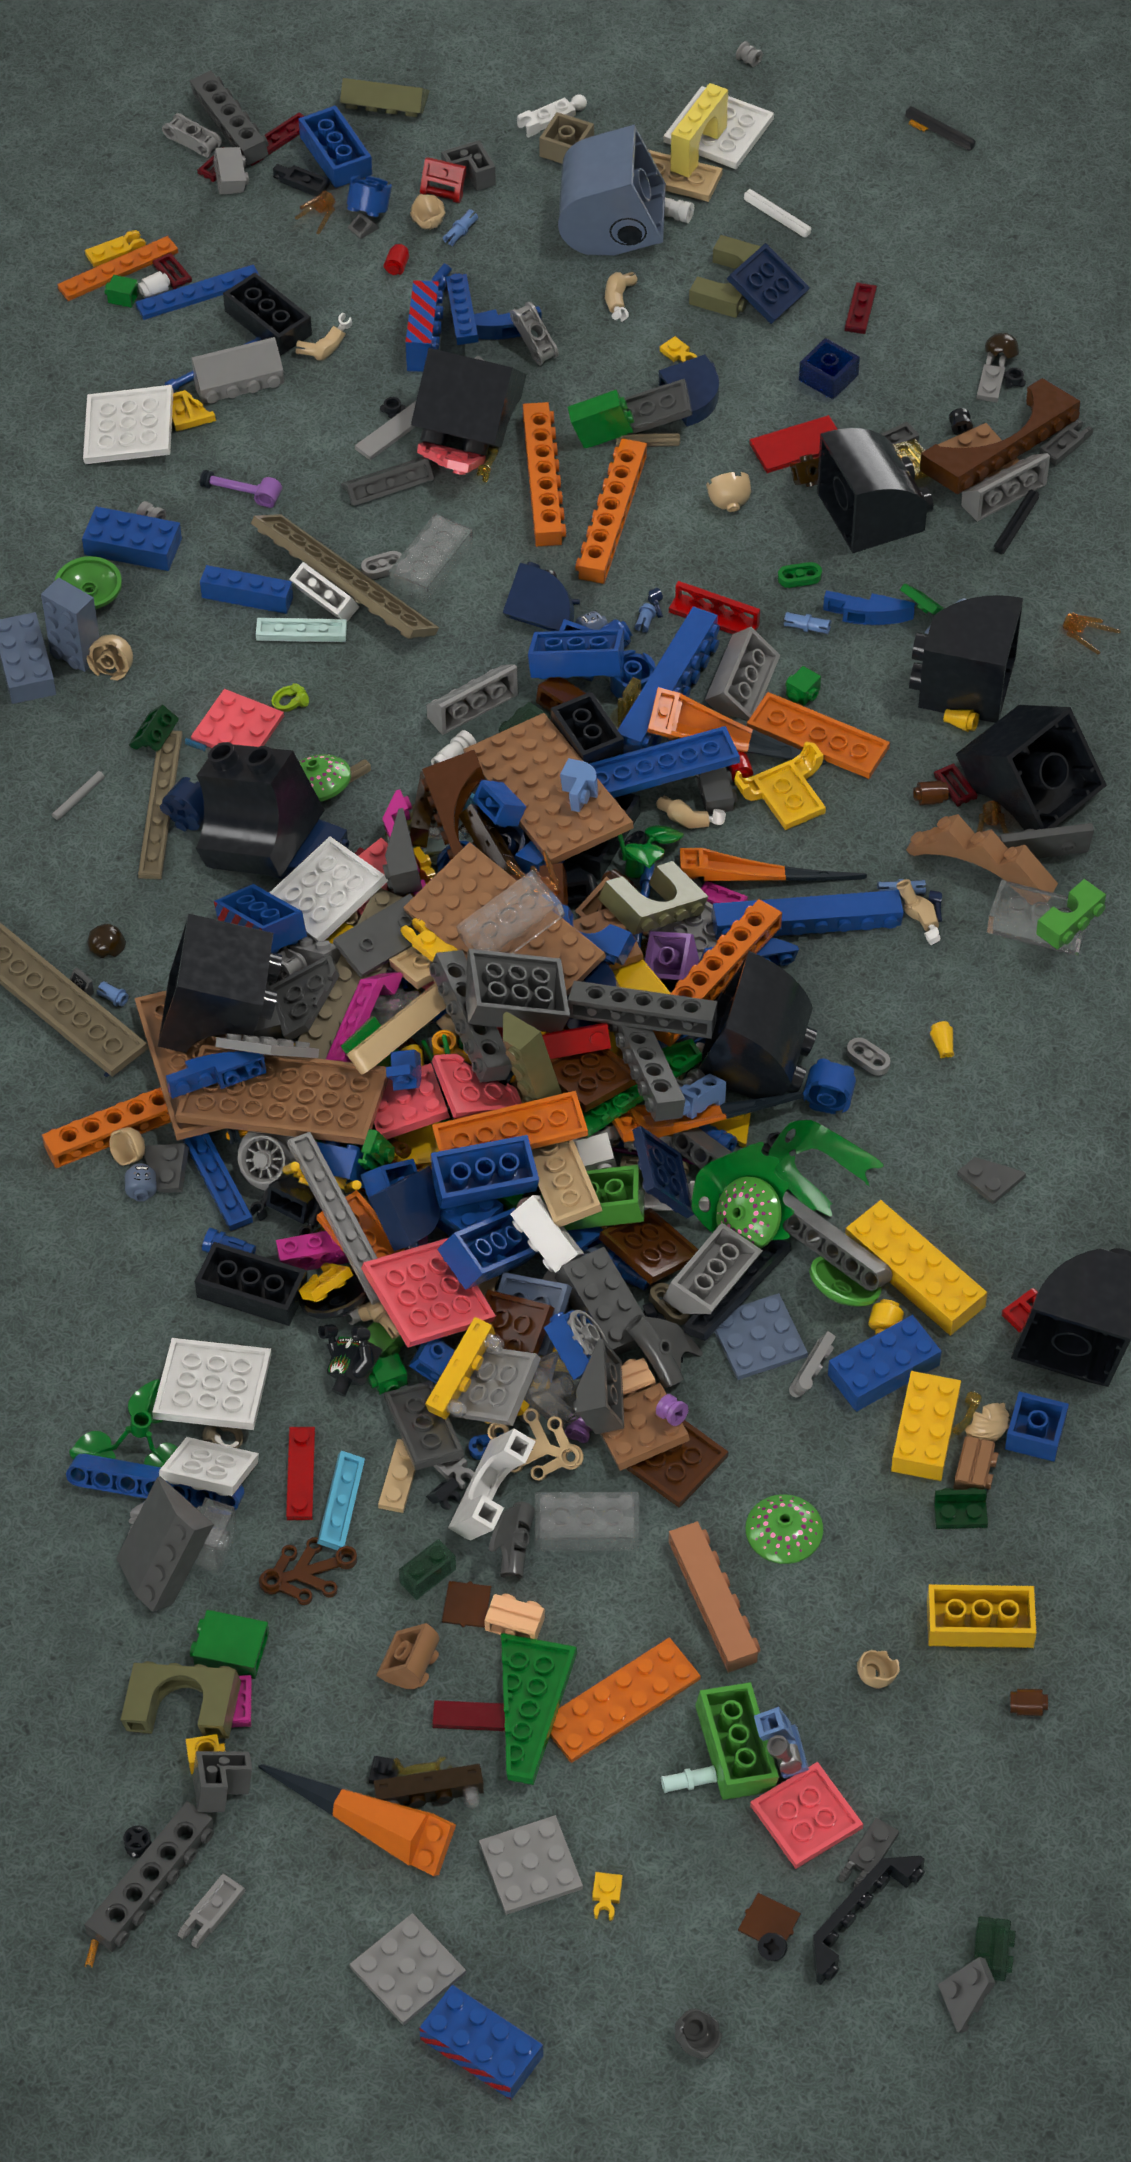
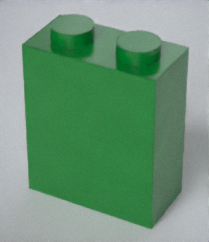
(601, 419)
(230, 1642)

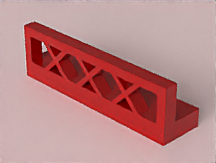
(728, 620)

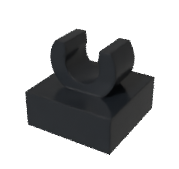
(443, 1491)
(382, 1769)

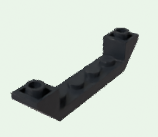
(902, 1869)

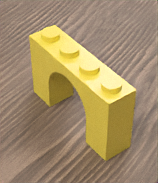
(705, 117)

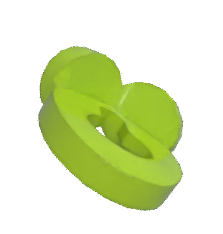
(300, 700)

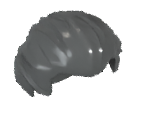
(698, 2033)

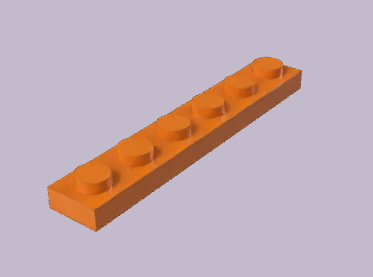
(120, 266)

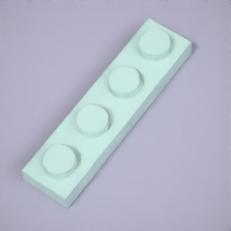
(301, 629)

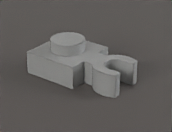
(456, 1469)

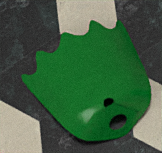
(816, 1136)
(721, 1172)

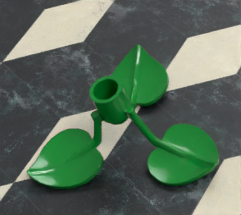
(648, 853)
(140, 1410)

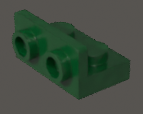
(154, 729)
(960, 1508)

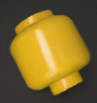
(885, 1315)

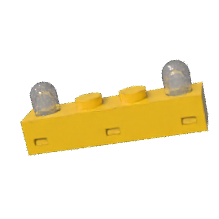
(461, 1366)

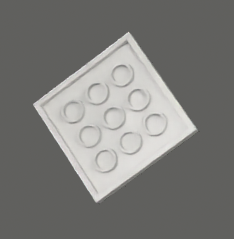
(743, 130)
(128, 424)
(329, 887)
(212, 1384)

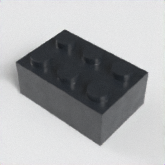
(588, 728)

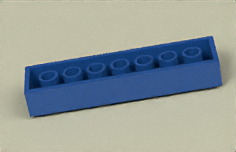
(675, 672)

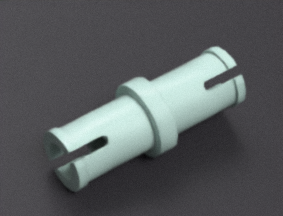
(688, 1779)

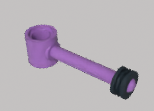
(265, 493)

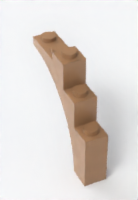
(985, 849)

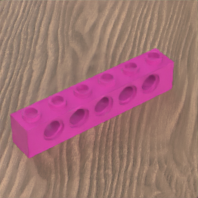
(314, 1250)

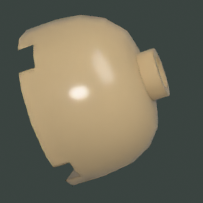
(729, 491)
(110, 652)

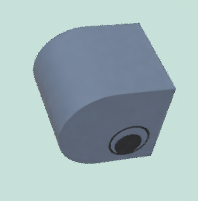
(611, 195)

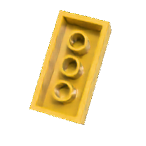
(926, 1426)
(981, 1616)

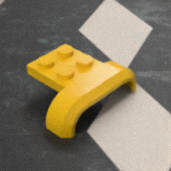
(786, 788)

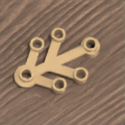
(543, 1447)

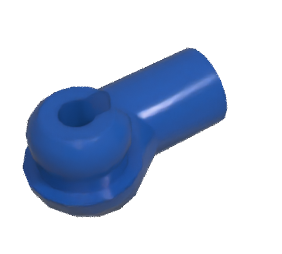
(441, 275)

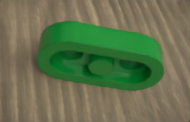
(798, 574)

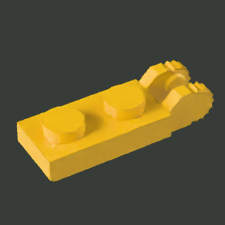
(114, 248)
(426, 941)

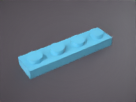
(341, 1500)

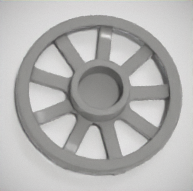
(588, 1332)

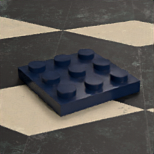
(768, 283)
(662, 1172)

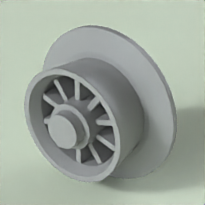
(263, 1158)

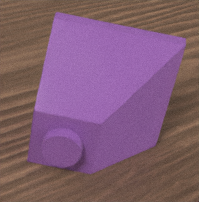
(671, 955)

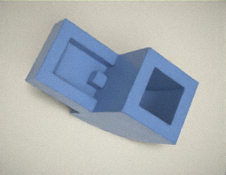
(581, 782)

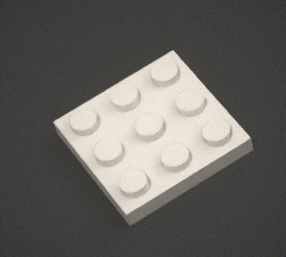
(209, 1466)

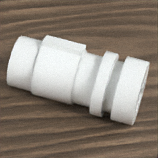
(679, 210)
(455, 748)

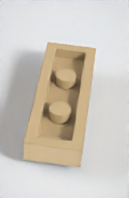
(398, 1480)

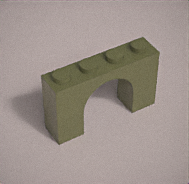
(723, 296)
(642, 914)
(154, 1681)

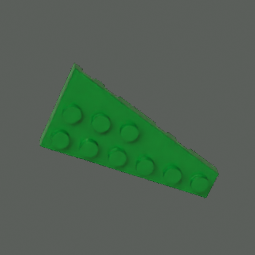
(680, 1059)
(532, 1693)

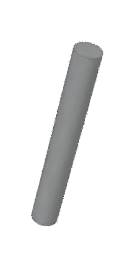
(78, 795)

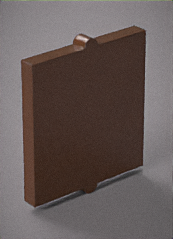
(466, 1604)
(768, 1917)

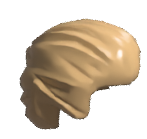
(427, 211)
(990, 1423)

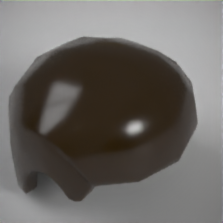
(1002, 343)
(106, 940)

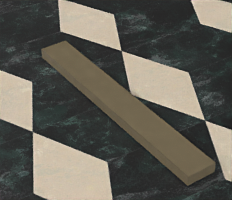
(157, 822)

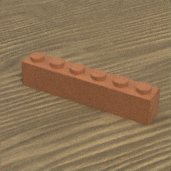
(713, 1596)

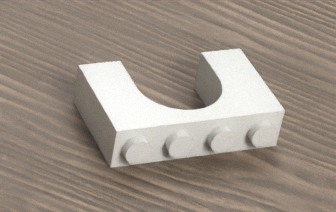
(477, 1511)

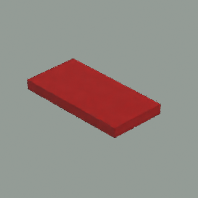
(787, 445)

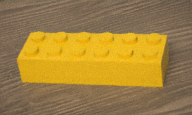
(919, 1268)

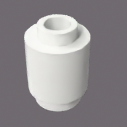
(154, 284)

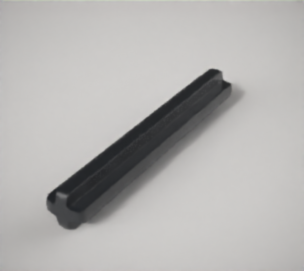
(940, 128)
(1016, 521)

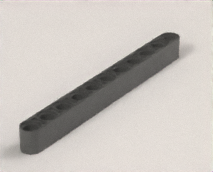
(803, 1224)

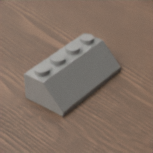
(237, 371)
(1006, 486)
(742, 675)
(473, 698)
(711, 1272)

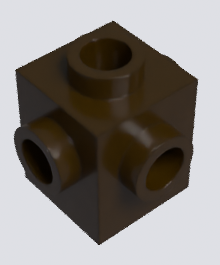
(805, 470)

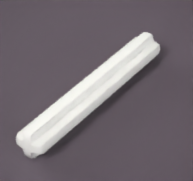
(777, 213)

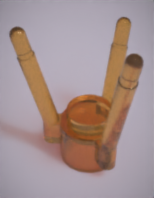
(321, 203)
(1076, 623)
(992, 816)
(550, 882)

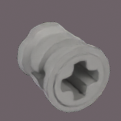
(749, 54)

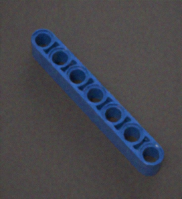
(141, 1474)

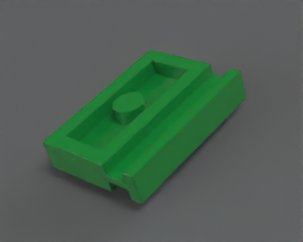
(376, 1151)

